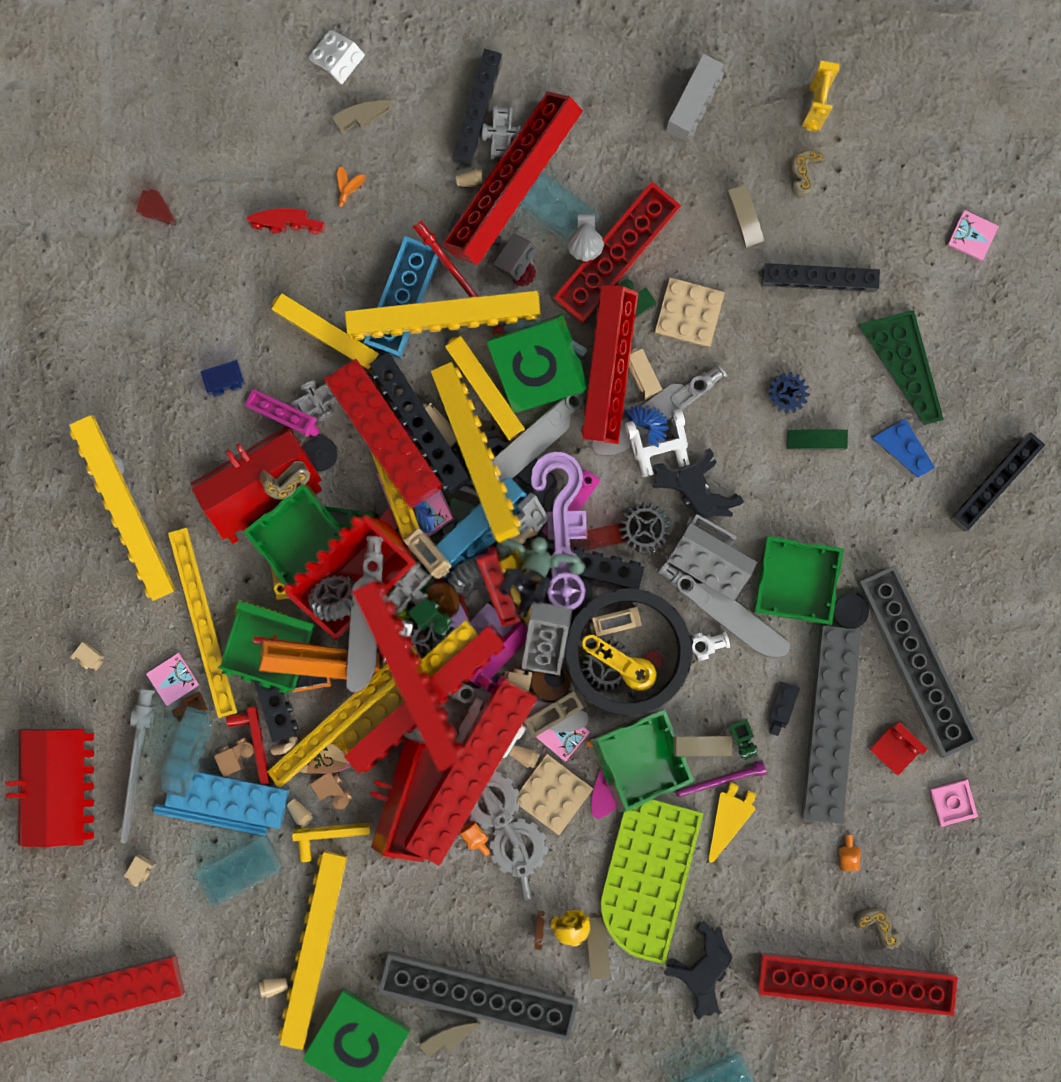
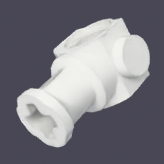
(709, 643)

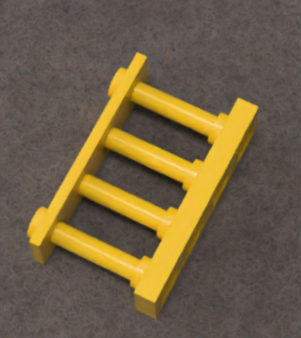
(820, 85)

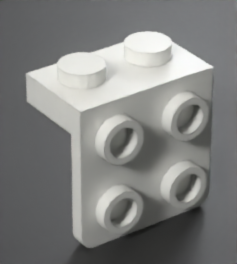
(337, 55)

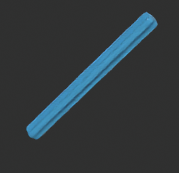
(163, 810)

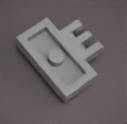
(531, 514)

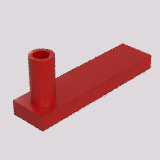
(492, 574)
(252, 718)

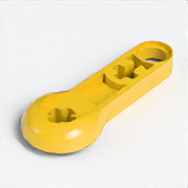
(625, 665)

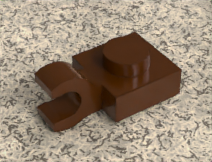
(194, 701)

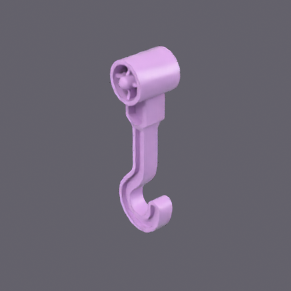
(566, 588)

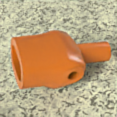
(475, 837)
(849, 855)

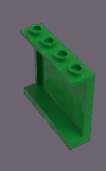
(242, 655)

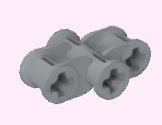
(501, 131)
(311, 403)
(409, 588)

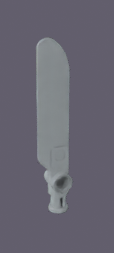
(671, 398)
(537, 437)
(729, 614)
(361, 640)
(141, 718)
(570, 724)

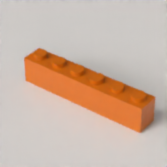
(306, 660)

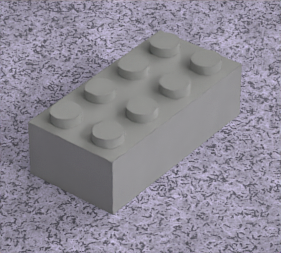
(694, 98)
(712, 561)
(546, 638)

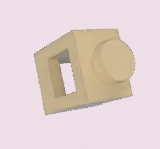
(88, 656)
(519, 678)
(139, 870)

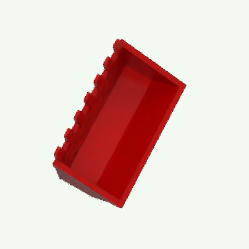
(233, 491)
(347, 558)
(52, 787)
(406, 798)

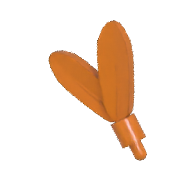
(345, 187)

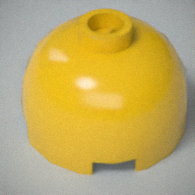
(571, 928)

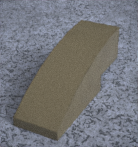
(361, 114)
(745, 215)
(555, 713)
(703, 746)
(598, 949)
(448, 1036)

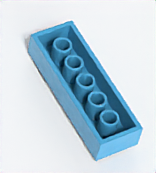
(405, 286)
(474, 532)
(234, 799)

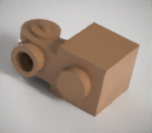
(229, 759)
(330, 785)

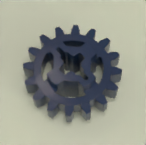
(791, 401)

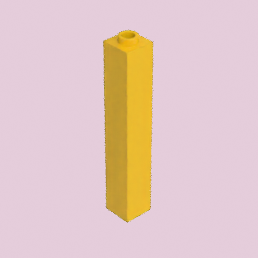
(323, 331)
(485, 388)

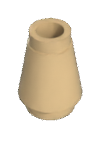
(471, 178)
(525, 756)
(300, 814)
(271, 987)

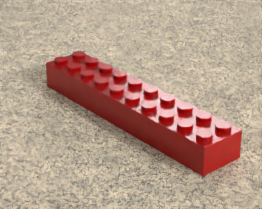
(512, 177)
(409, 674)
(445, 681)
(466, 780)
(857, 984)
(90, 998)

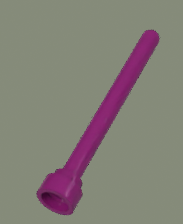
(757, 769)

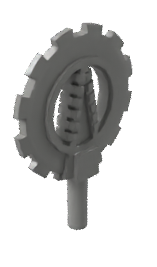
(500, 813)
(521, 863)

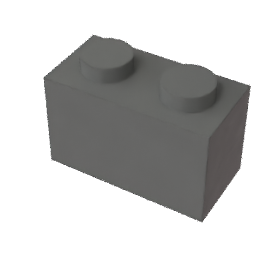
(515, 257)

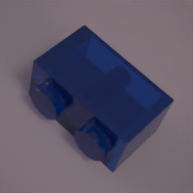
(223, 378)

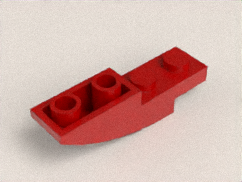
(278, 219)

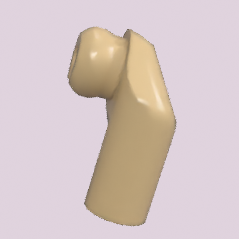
(284, 748)

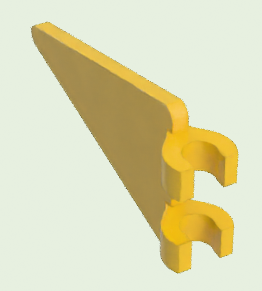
(729, 819)

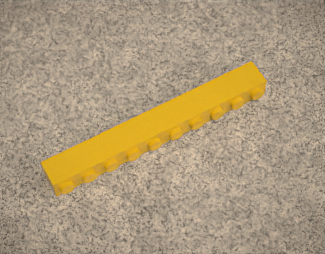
(443, 314)
(475, 452)
(122, 507)
(313, 950)

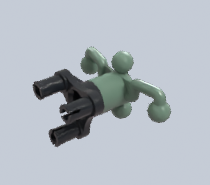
(532, 578)

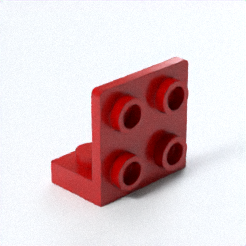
(897, 748)

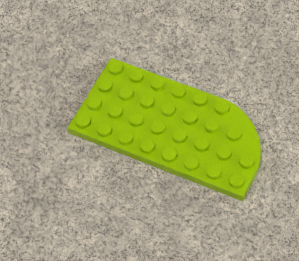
(649, 877)

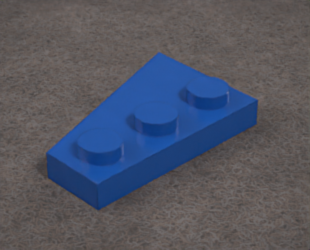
(905, 447)

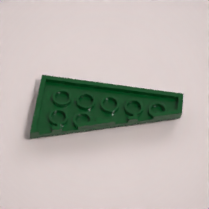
(902, 352)

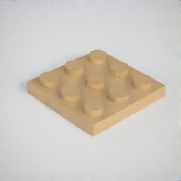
(689, 312)
(553, 794)

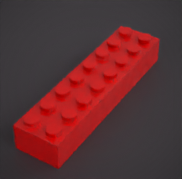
(621, 250)
(609, 364)
(383, 434)

